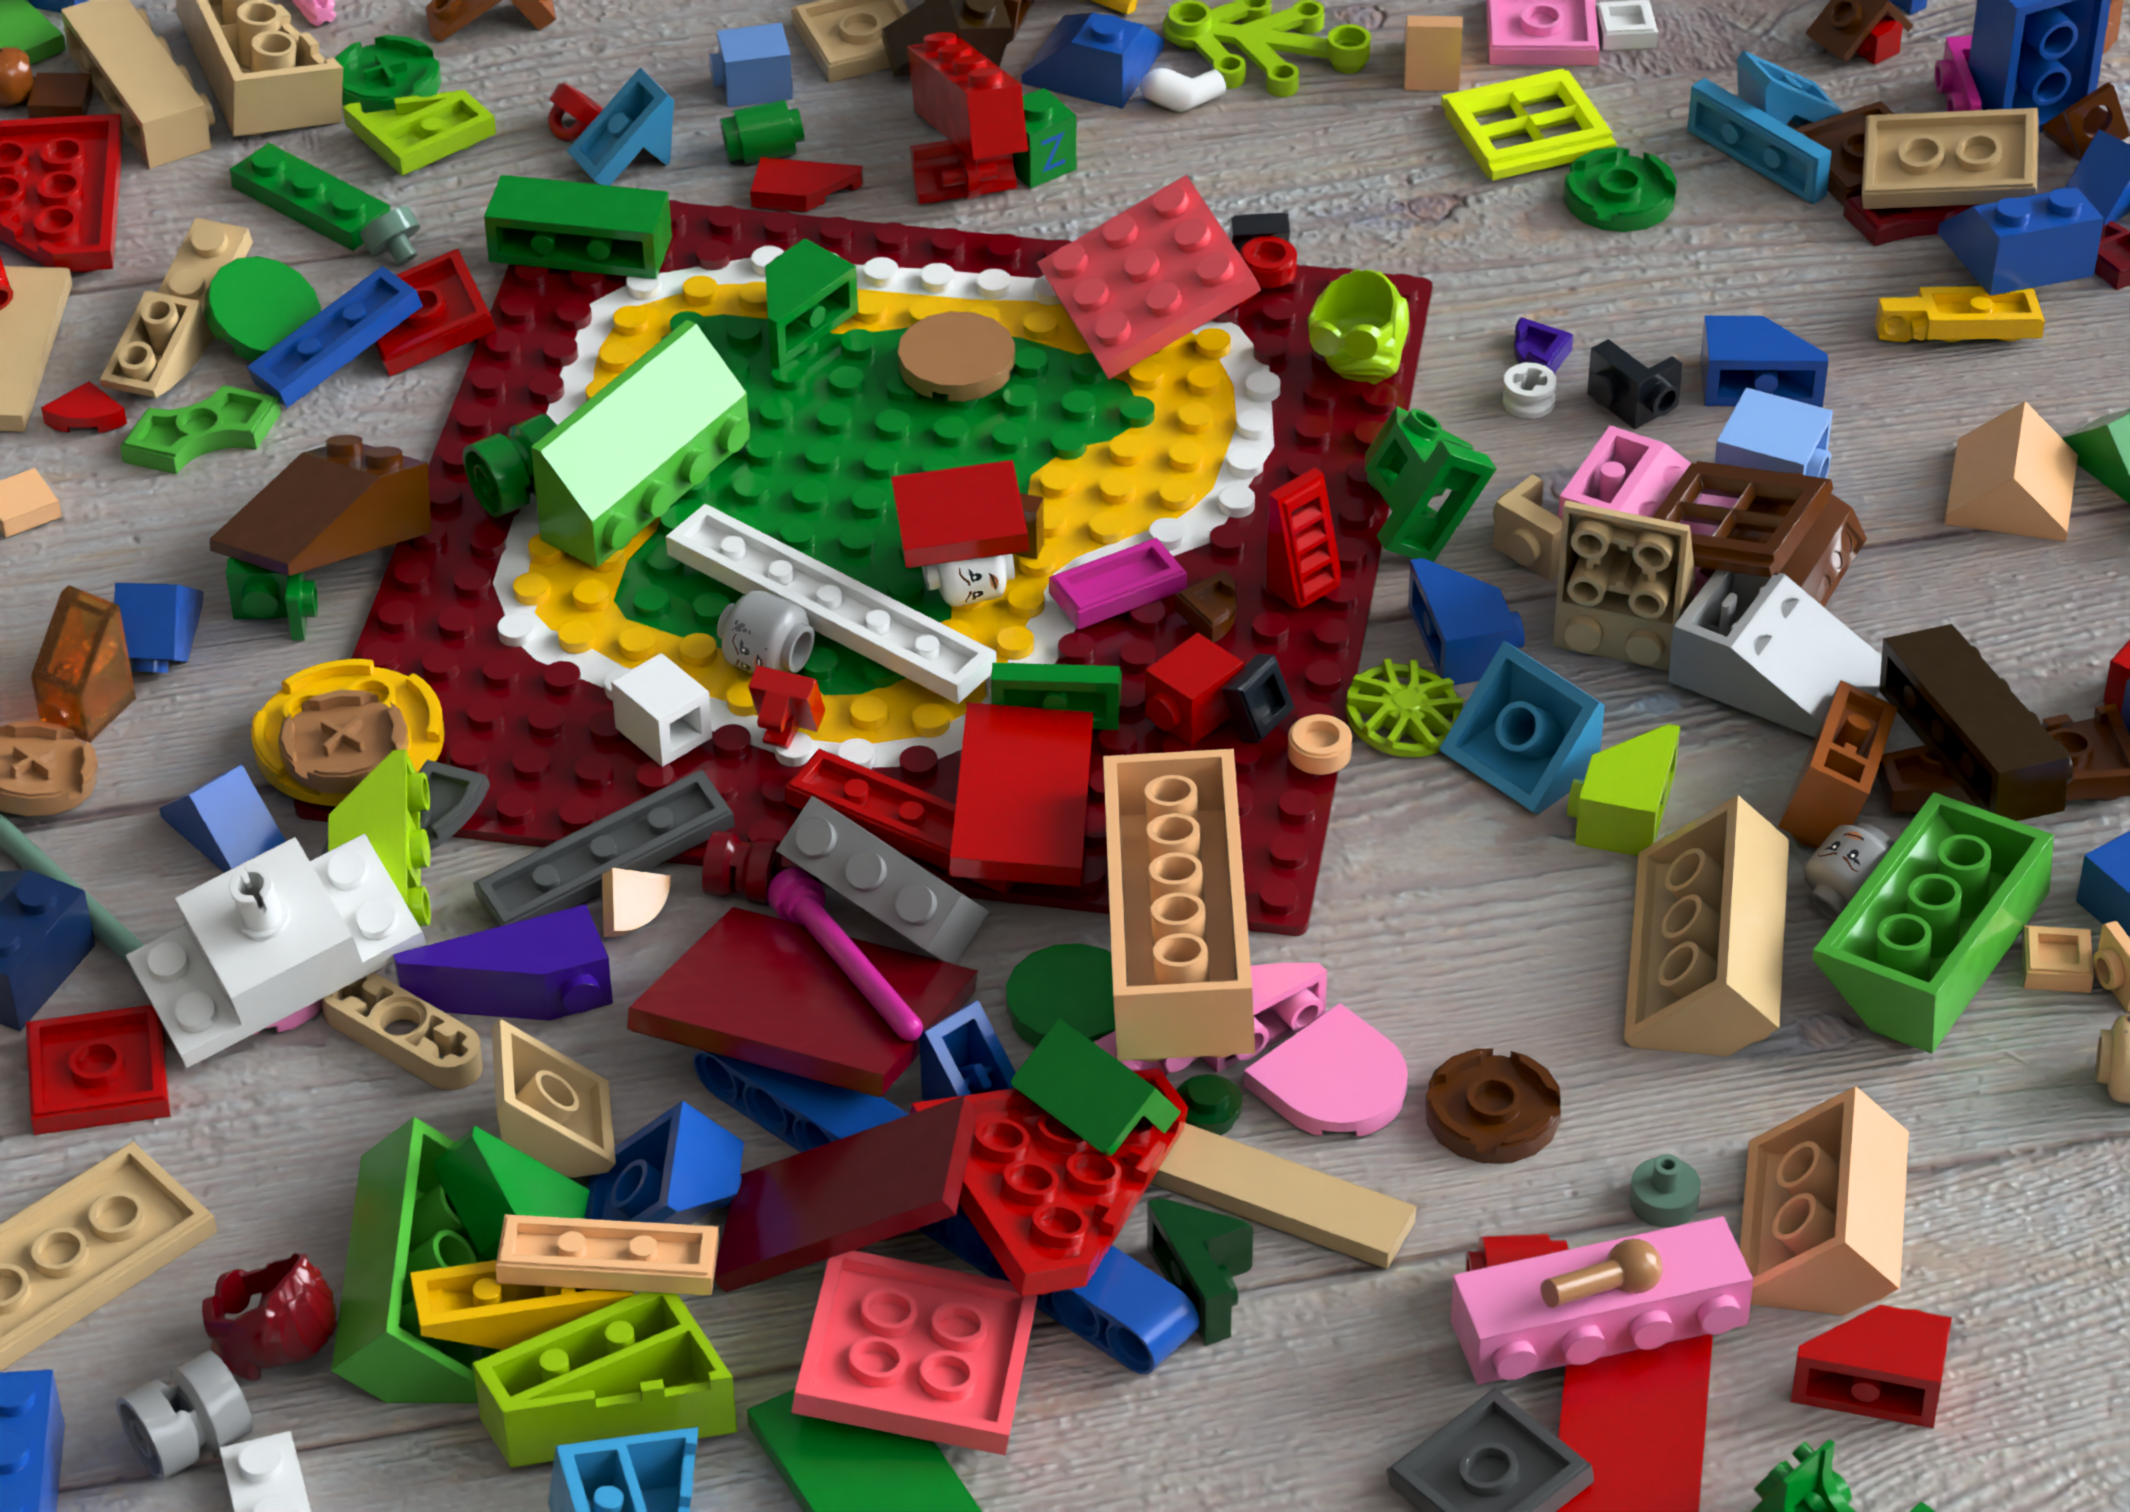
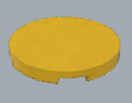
(408, 693)

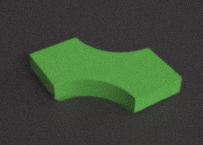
(175, 437)

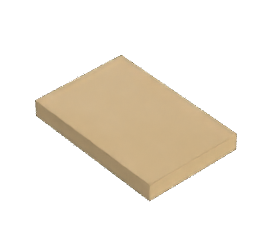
(1949, 158)

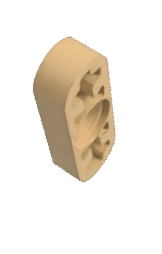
(413, 1050)

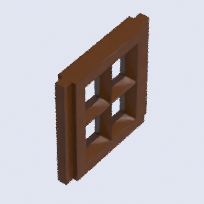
(1804, 493)

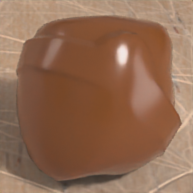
(15, 76)

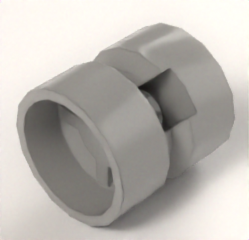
(178, 1418)

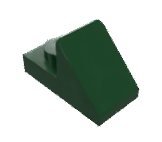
(1200, 1257)

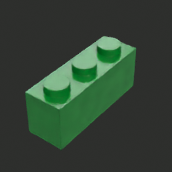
(578, 226)

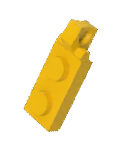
(1960, 314)

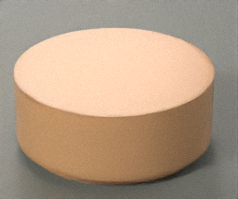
(1319, 744)

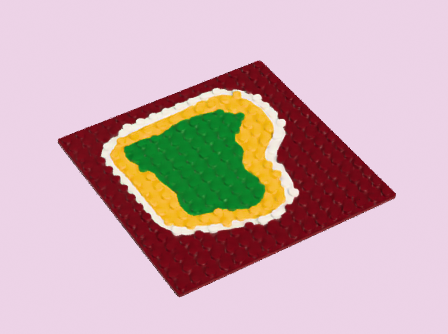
(1166, 450)

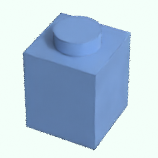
(752, 65)

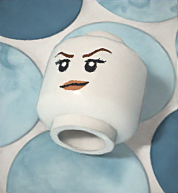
(970, 579)

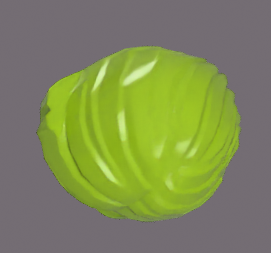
(1360, 326)

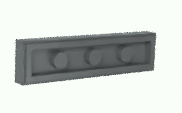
(627, 839)

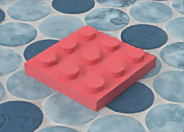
(1148, 276)
(916, 1351)

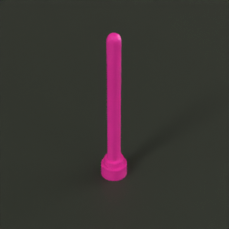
(801, 900)

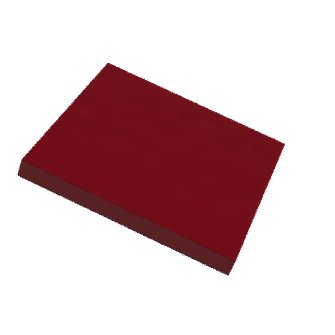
(782, 1003)

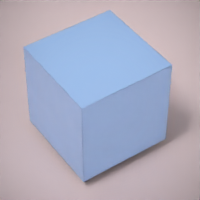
(1776, 435)

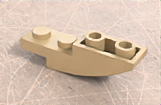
(170, 325)

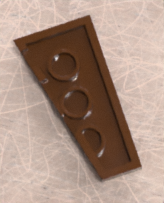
(2096, 747)

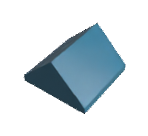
(1526, 730)

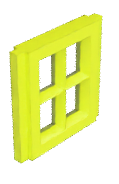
(1515, 94)

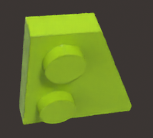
(422, 128)

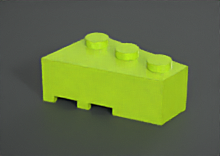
(605, 1377)

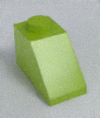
(1625, 792)

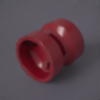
(740, 866)

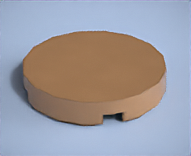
(956, 356)
(340, 739)
(44, 769)

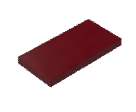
(846, 1194)

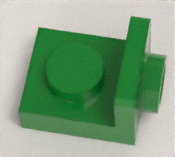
(268, 594)

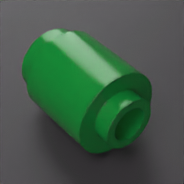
(762, 131)

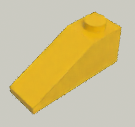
(474, 1309)

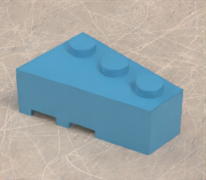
(625, 1474)

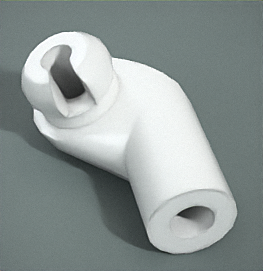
(1179, 91)

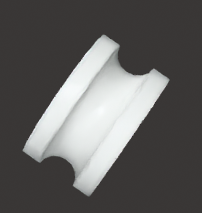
(1529, 390)

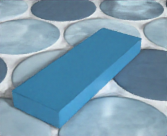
(1759, 141)

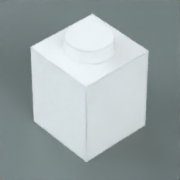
(661, 709)

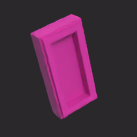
(1117, 583)

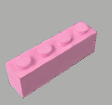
(1514, 1332)

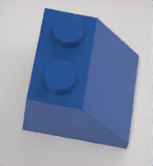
(2027, 240)

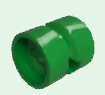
(502, 466)

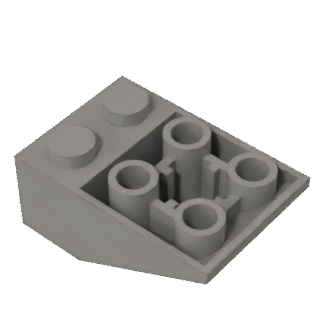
(1768, 650)

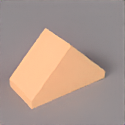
(1432, 53)

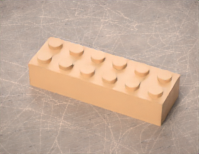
(1177, 906)

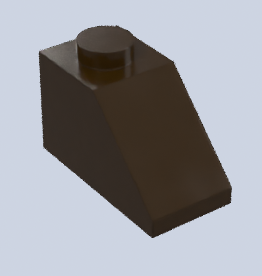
(978, 22)

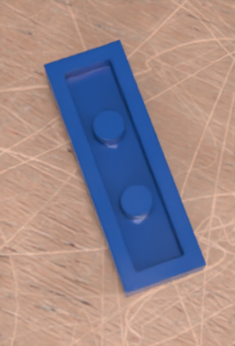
(334, 336)

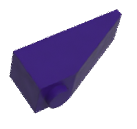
(516, 970)

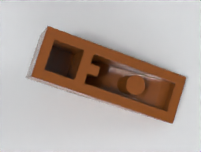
(1838, 765)

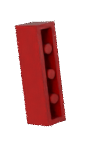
(967, 97)

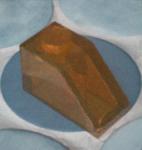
(83, 665)

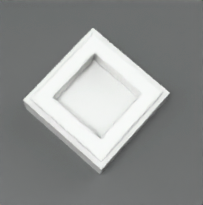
(1626, 25)

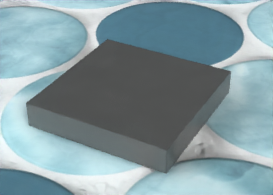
(1491, 1462)

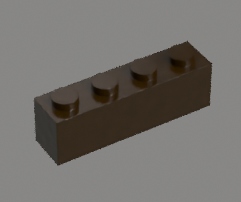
(1974, 724)

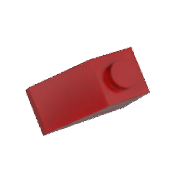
(1876, 1366)

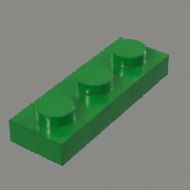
(307, 194)

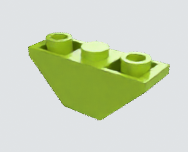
(388, 813)

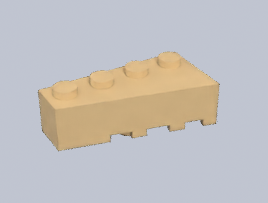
(262, 66)

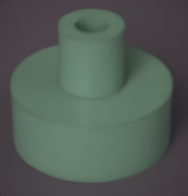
(392, 234)
(1665, 1191)

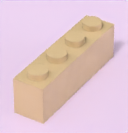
(139, 80)

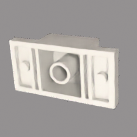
(272, 943)

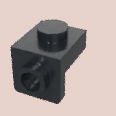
(1629, 387)

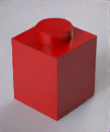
(1186, 687)

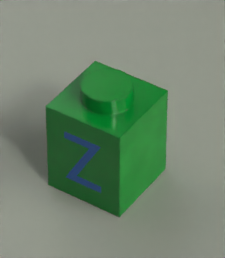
(1049, 140)

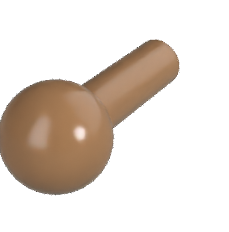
(1630, 1267)

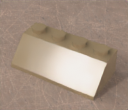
(1708, 935)

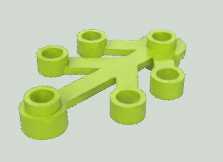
(1196, 26)

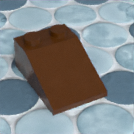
(330, 508)

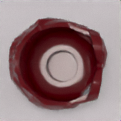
(286, 1327)

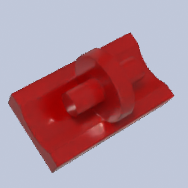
(947, 173)

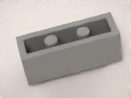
(882, 881)

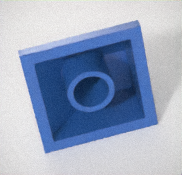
(1094, 58)
(669, 1171)

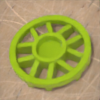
(1402, 708)

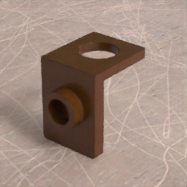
(1847, 23)
(2079, 123)

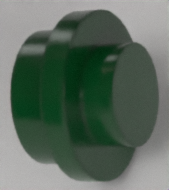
(1212, 1102)

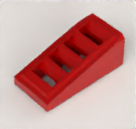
(1303, 545)

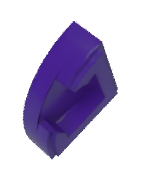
(1541, 344)

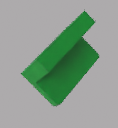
(1061, 688)
(1090, 1090)

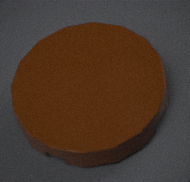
(1493, 1106)

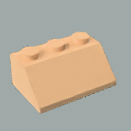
(1826, 1207)

